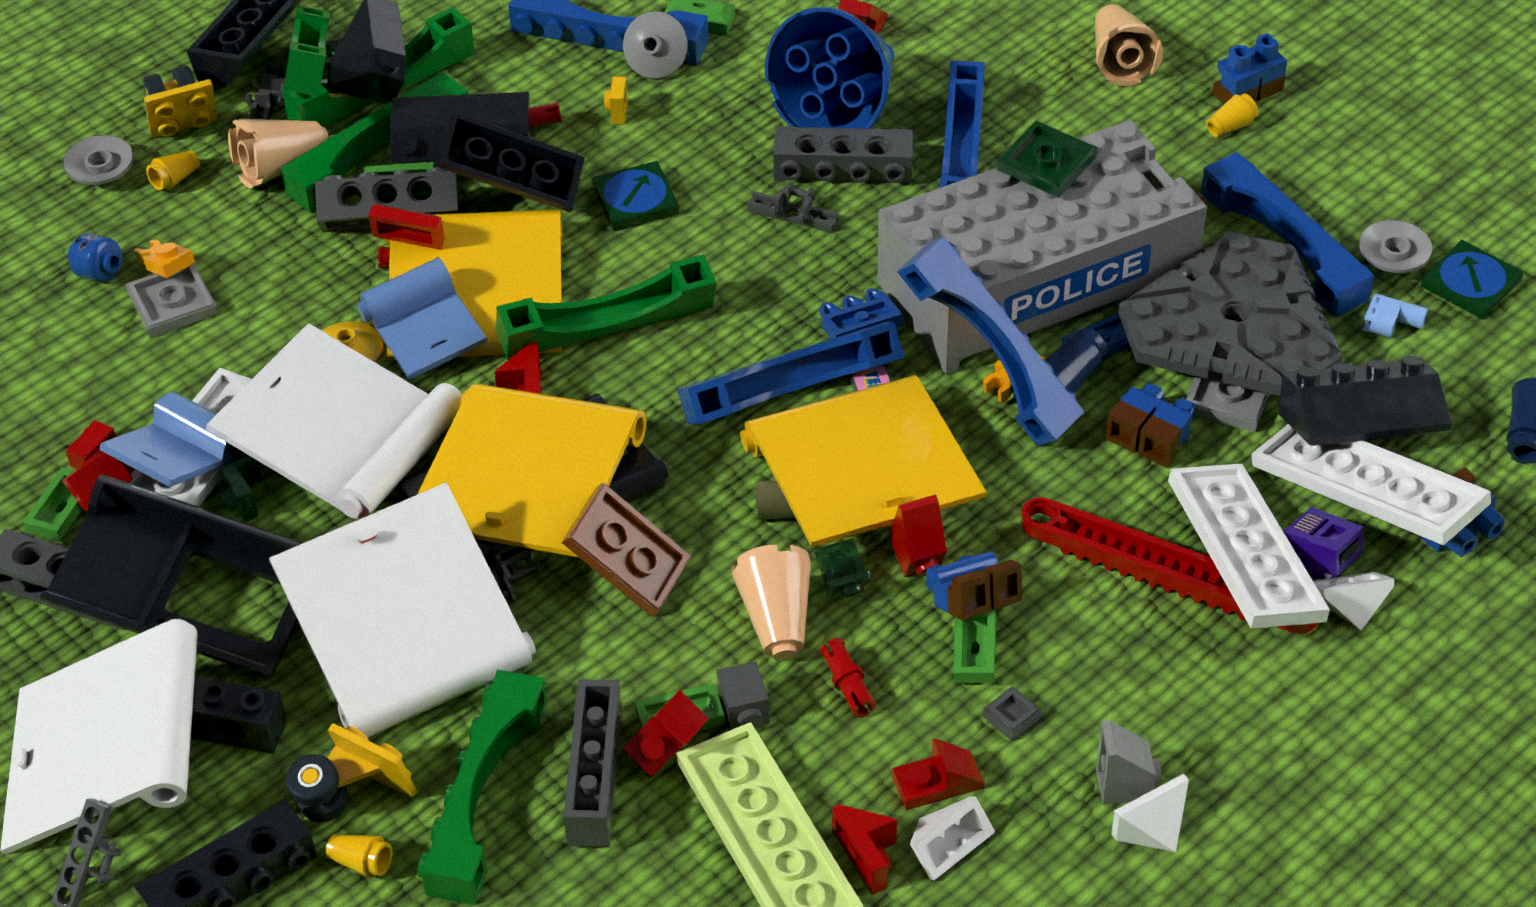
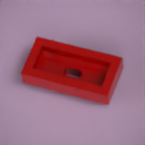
(406, 226)

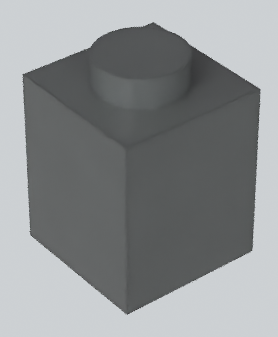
(743, 695)

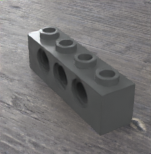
(843, 154)
(334, 190)
(30, 566)
(593, 763)

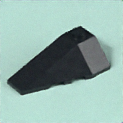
(371, 54)

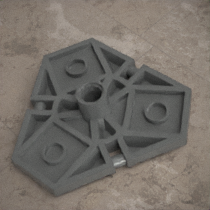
(1232, 312)

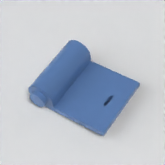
(421, 318)
(175, 443)

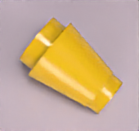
(1233, 115)
(171, 169)
(360, 853)

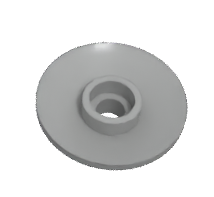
(670, 47)
(98, 159)
(1395, 246)

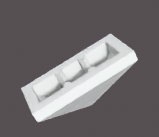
(1355, 595)
(1154, 817)
(950, 835)

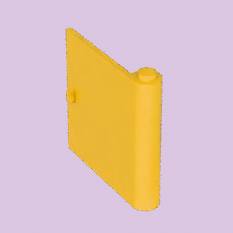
(493, 263)
(861, 457)
(530, 462)

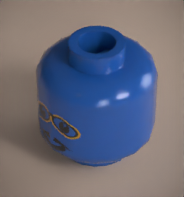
(95, 257)

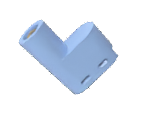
(1387, 312)

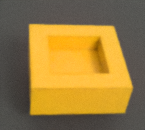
(617, 100)

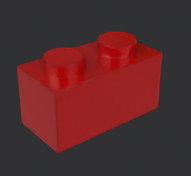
(89, 443)

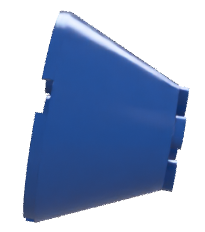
(828, 70)

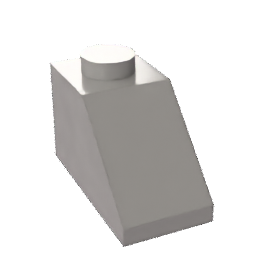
(1124, 765)

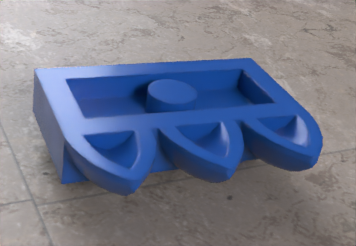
(859, 314)

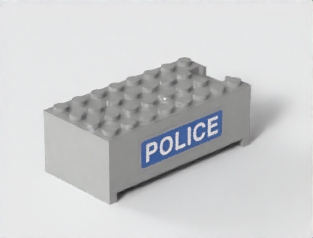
(1043, 252)

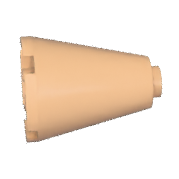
(1125, 46)
(268, 145)
(775, 596)

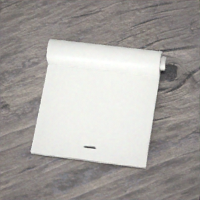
(335, 421)
(403, 613)
(104, 733)

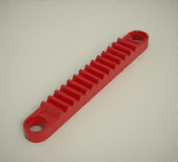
(1134, 554)

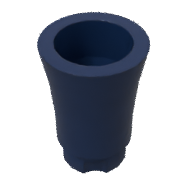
(1078, 358)
(1522, 426)

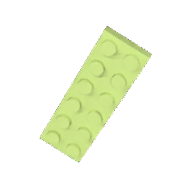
(764, 823)

